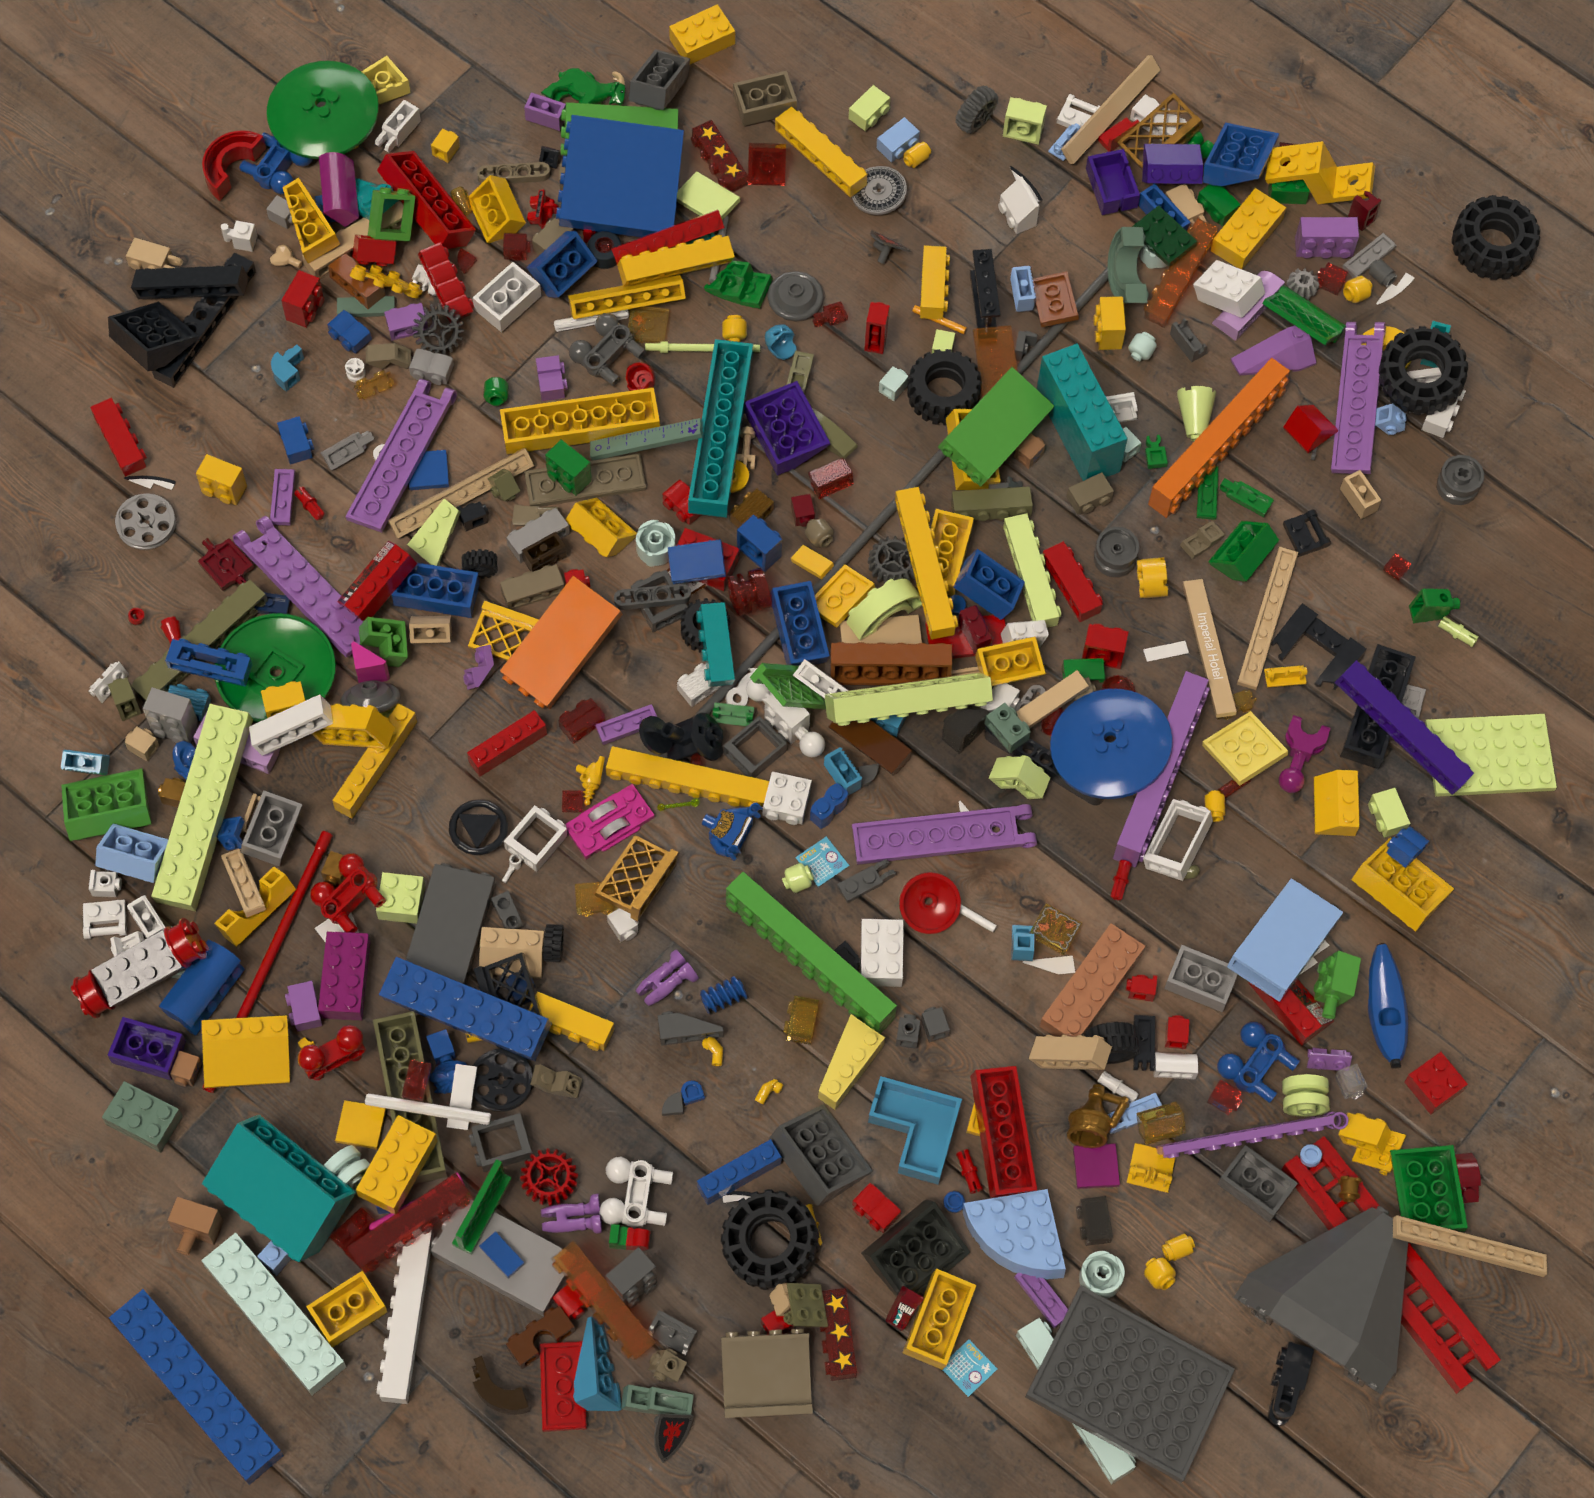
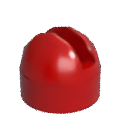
(139, 614)

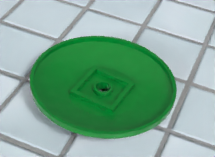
(314, 130)
(281, 644)

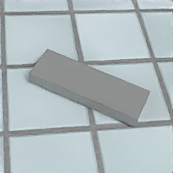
(1374, 251)

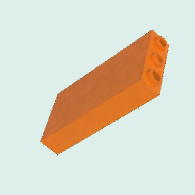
(560, 643)

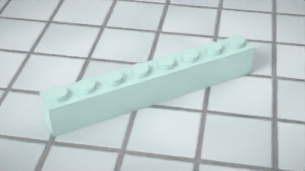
(1113, 1461)

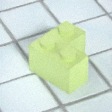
(1020, 774)

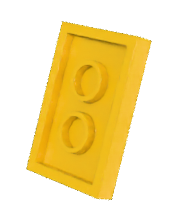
(842, 594)

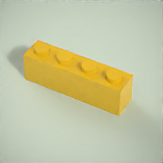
(933, 282)
(575, 1022)

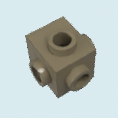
(666, 1365)

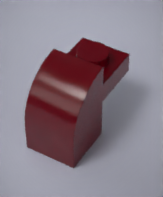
(1469, 1177)

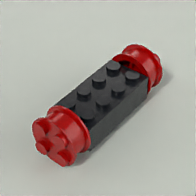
(139, 968)

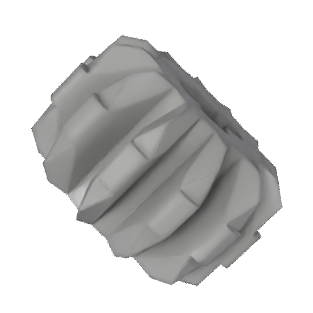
(1303, 283)

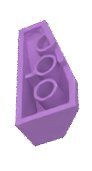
(1288, 347)

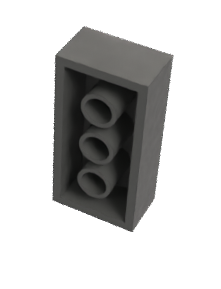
(659, 79)

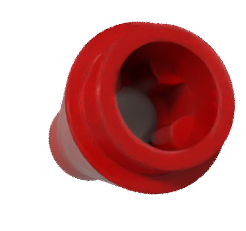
(171, 628)

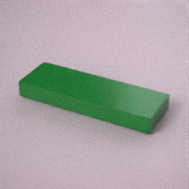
(1208, 496)

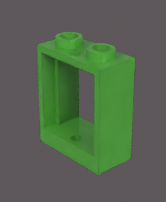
(377, 203)

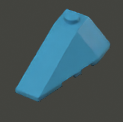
(593, 1378)

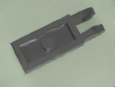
(865, 881)

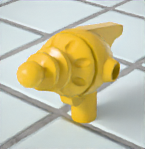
(591, 778)

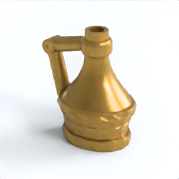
(1091, 1123)

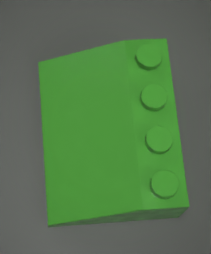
(99, 802)

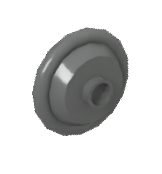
(795, 296)
(373, 693)

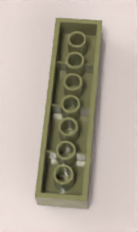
(397, 1044)

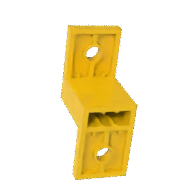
(1318, 170)

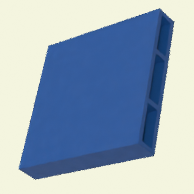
(619, 176)

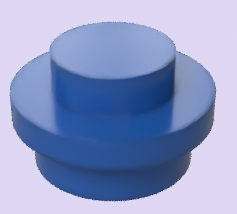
(954, 1201)

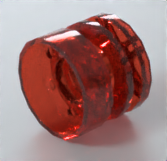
(753, 590)

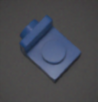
(230, 832)

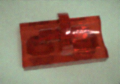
(416, 1080)

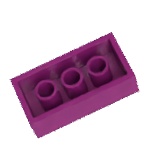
(344, 976)

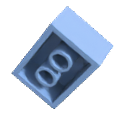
(131, 853)

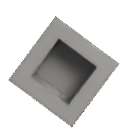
(279, 212)

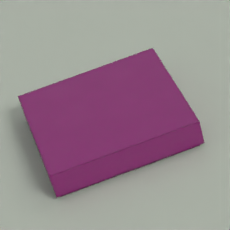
(1096, 1167)

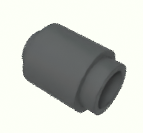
(1382, 272)

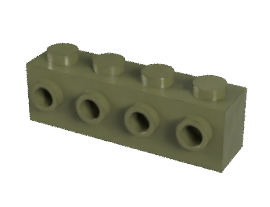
(992, 503)

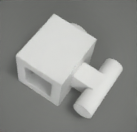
(242, 236)

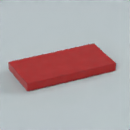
(960, 645)
(558, 1374)

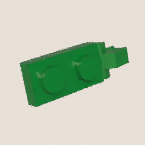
(1247, 496)

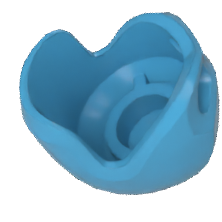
(780, 341)

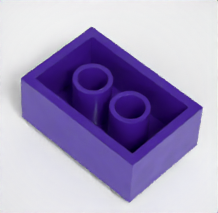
(146, 1048)

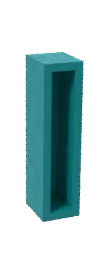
(716, 644)

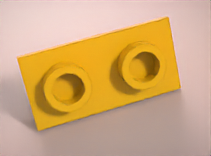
(1285, 676)

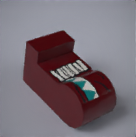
(903, 1308)

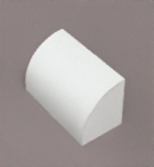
(1176, 1065)

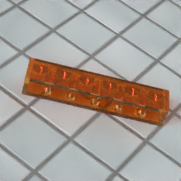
(1179, 275)
(603, 1301)

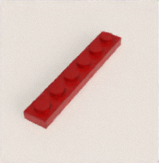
(672, 235)

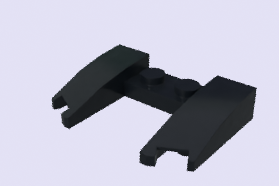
(1306, 623)

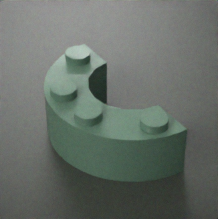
(1123, 264)

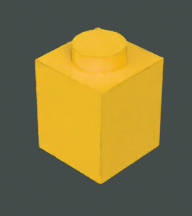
(445, 145)

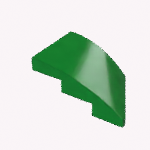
(740, 285)

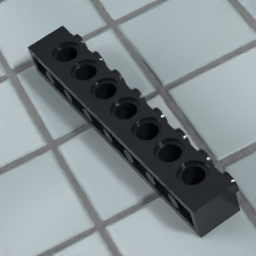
(203, 328)

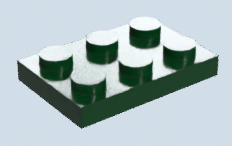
(1165, 236)

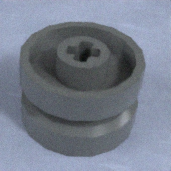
(1460, 479)
(1116, 551)

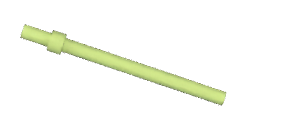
(664, 347)

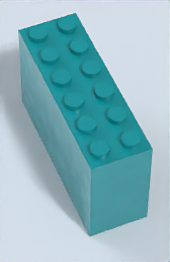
(1082, 413)
(278, 1188)

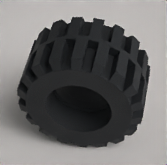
(688, 621)
(1121, 1037)

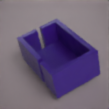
(1112, 181)

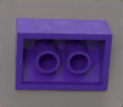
(1172, 164)

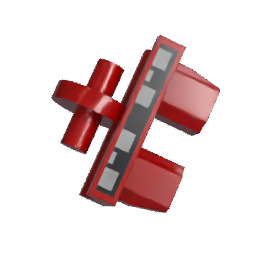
(544, 207)

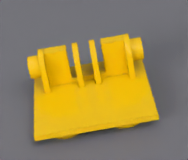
(1380, 1161)
(1150, 1169)

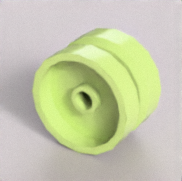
(1305, 1095)

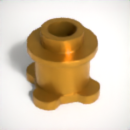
(1349, 1188)

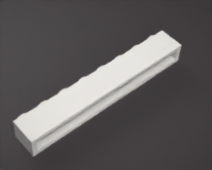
(405, 1320)

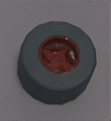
(600, 246)

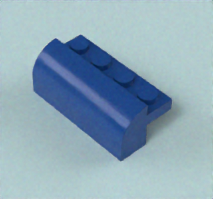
(202, 987)

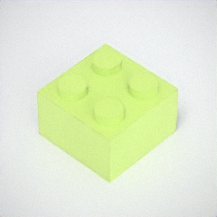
(1024, 120)
(403, 897)

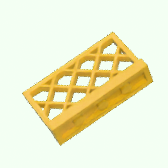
(505, 616)

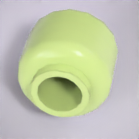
(798, 877)

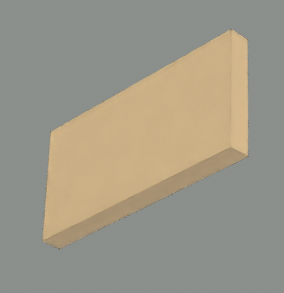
(891, 631)

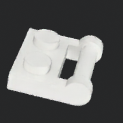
(1071, 116)
(104, 913)

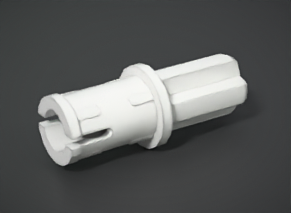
(1117, 1086)

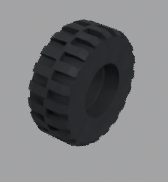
(1501, 215)
(1427, 345)
(757, 1211)

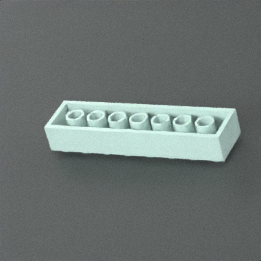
(274, 1314)

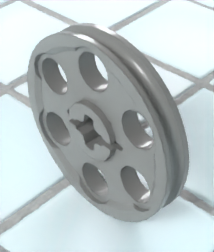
(143, 529)

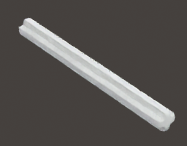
(428, 1109)

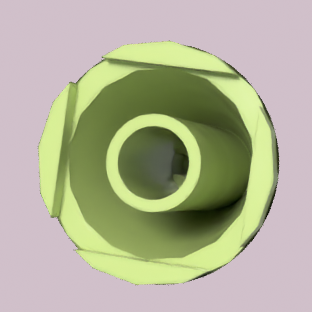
(1196, 409)

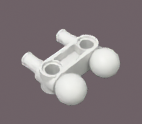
(615, 1211)

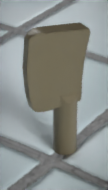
(524, 514)

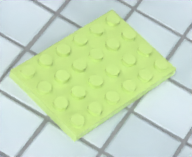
(1502, 752)

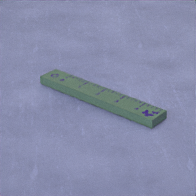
(646, 439)

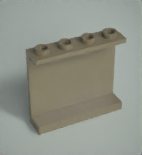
(766, 1373)

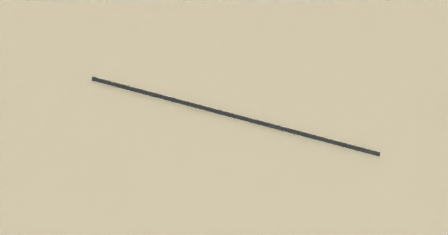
(891, 507)

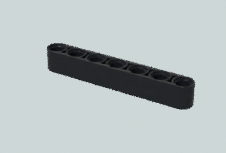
(1040, 753)

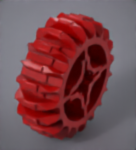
(543, 1182)

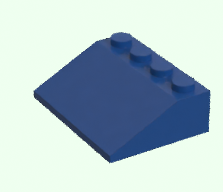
(1238, 155)

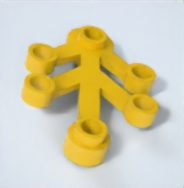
(381, 280)

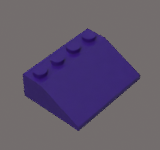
(786, 427)

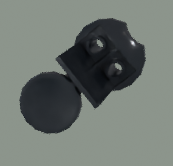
(692, 736)

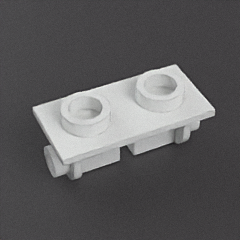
(100, 687)

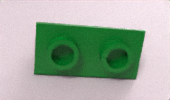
(733, 714)

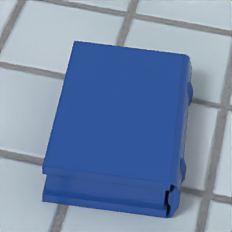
(696, 561)

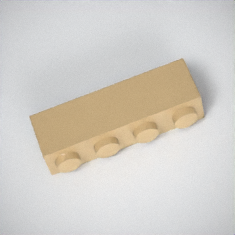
(1070, 1052)

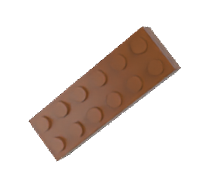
(889, 663)

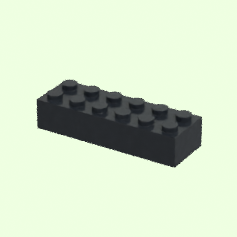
(1365, 738)

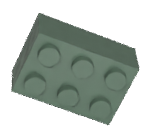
(142, 1116)

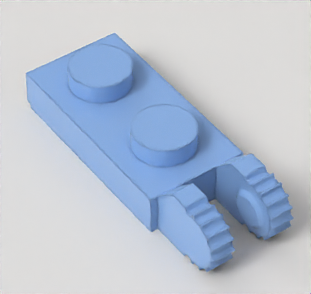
(1129, 1117)

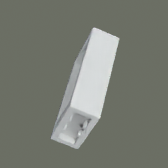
(1169, 867)

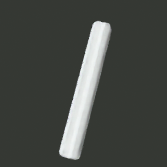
(570, 323)

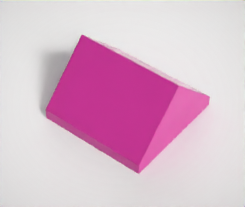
(369, 665)

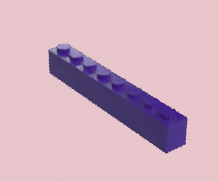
(1404, 727)

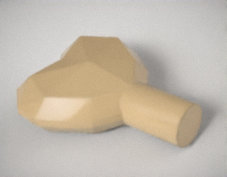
(284, 256)

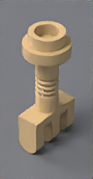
(747, 434)

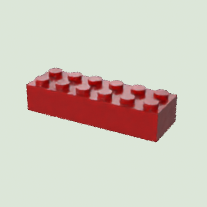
(433, 206)
(1003, 1131)

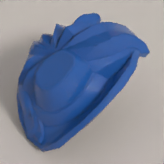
(182, 756)
(443, 1076)

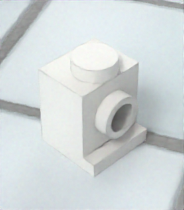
(109, 889)

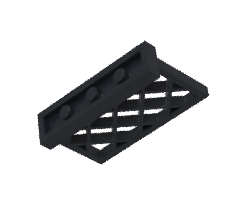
(487, 985)

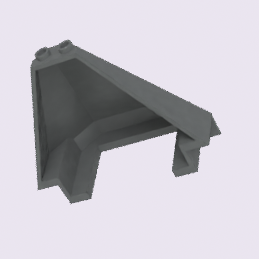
(1339, 1295)

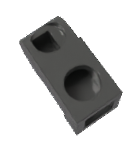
(506, 911)

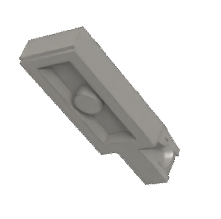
(346, 449)

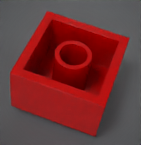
(302, 299)
(1105, 644)
(1435, 1083)

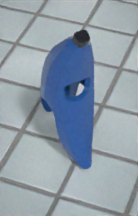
(1387, 1006)

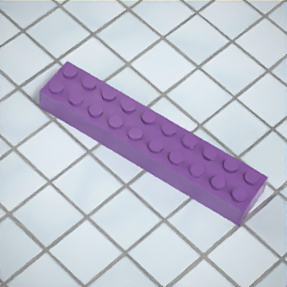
(1151, 801)

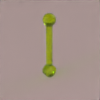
(695, 803)

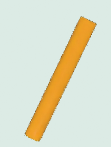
(945, 322)

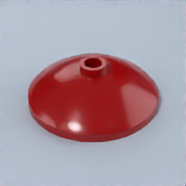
(939, 913)

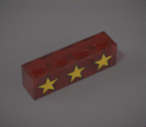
(719, 156)
(838, 1336)

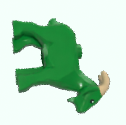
(585, 88)

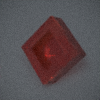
(1397, 566)
(572, 801)

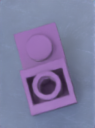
(474, 676)

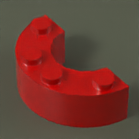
(223, 152)

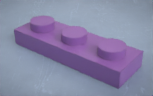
(282, 496)
(623, 725)
(1043, 1298)

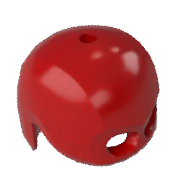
(637, 373)

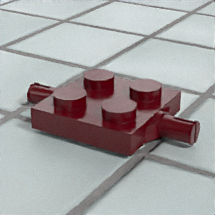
(225, 563)

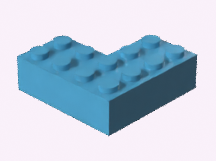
(927, 1120)

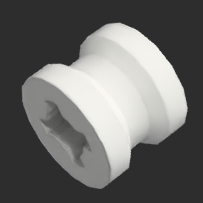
(352, 366)

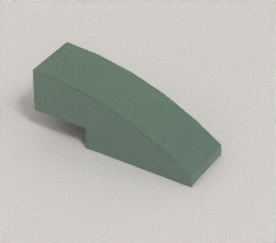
(656, 1400)

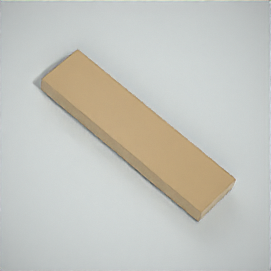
(1052, 699)
(243, 882)

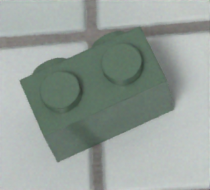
(1007, 727)

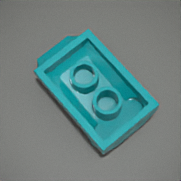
(364, 197)

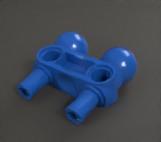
(273, 167)
(1255, 1036)

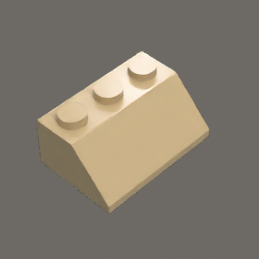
(503, 943)

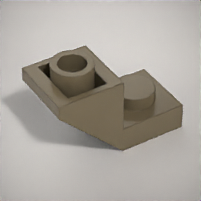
(383, 354)
(557, 1083)

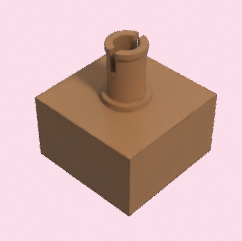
(194, 1222)

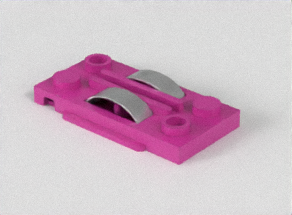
(609, 821)

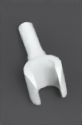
(512, 866)

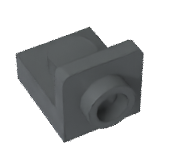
(1024, 339)

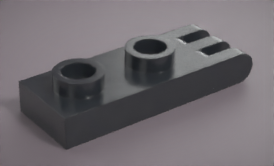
(1146, 1039)

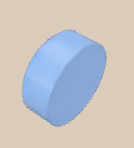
(1310, 1155)

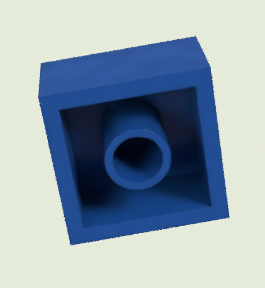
(759, 542)

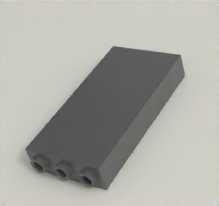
(451, 921)

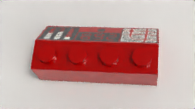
(377, 581)
(1297, 1011)

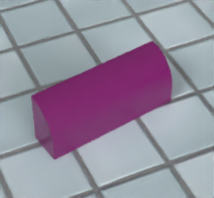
(338, 187)

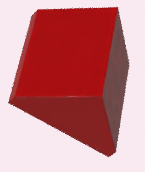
(1309, 427)

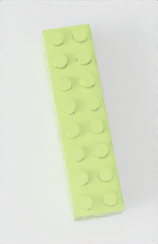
(908, 698)

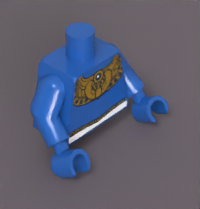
(731, 829)

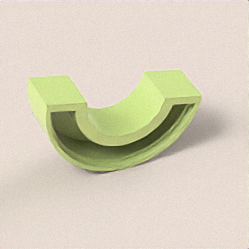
(881, 604)

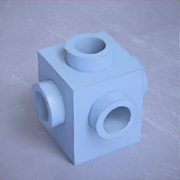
(1390, 419)

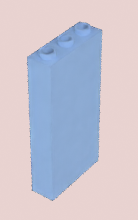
(1285, 939)

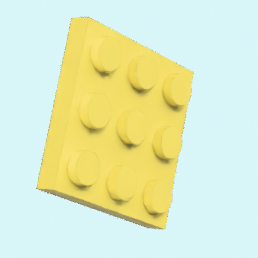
(1245, 748)

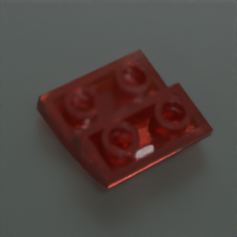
(351, 1231)

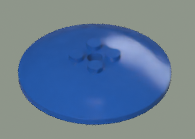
(1115, 767)

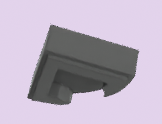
(868, 774)
(673, 1105)

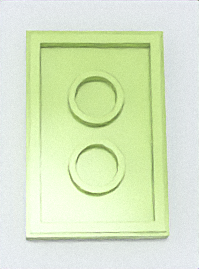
(705, 195)

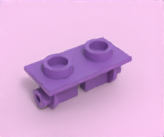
(1334, 1061)

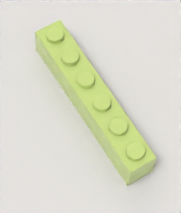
(1030, 568)

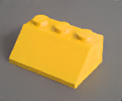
(496, 209)
(600, 526)
(1010, 661)
(1336, 803)

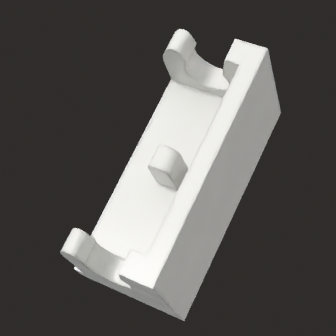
(1124, 406)

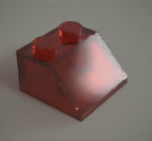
(766, 164)

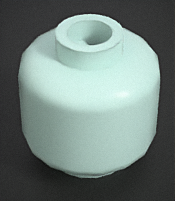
(1142, 346)

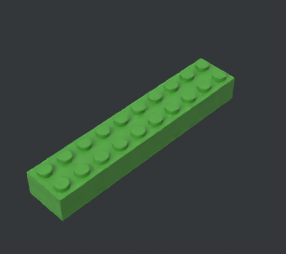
(809, 953)

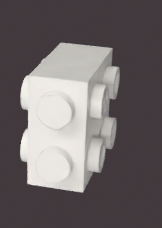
(786, 798)

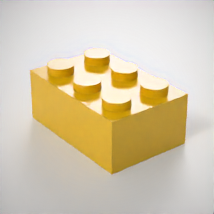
(702, 34)
(347, 1309)

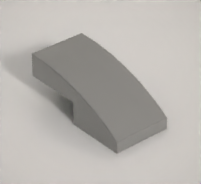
(1413, 699)

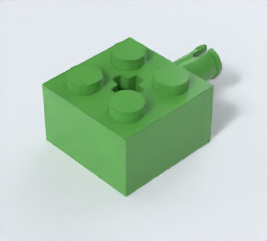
(1336, 981)

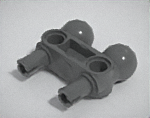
(607, 349)

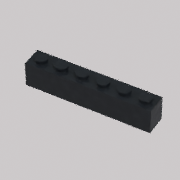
(189, 282)

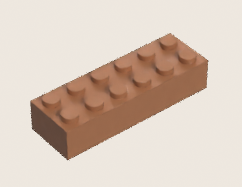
(1093, 984)

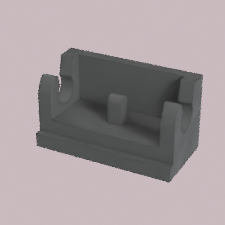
(1187, 341)
(672, 1333)

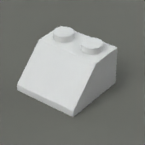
(1019, 206)

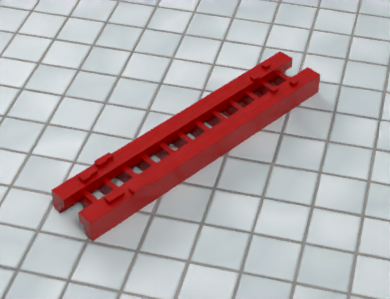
(1411, 1318)

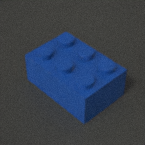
(562, 264)
(989, 584)

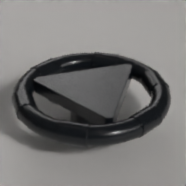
(478, 827)

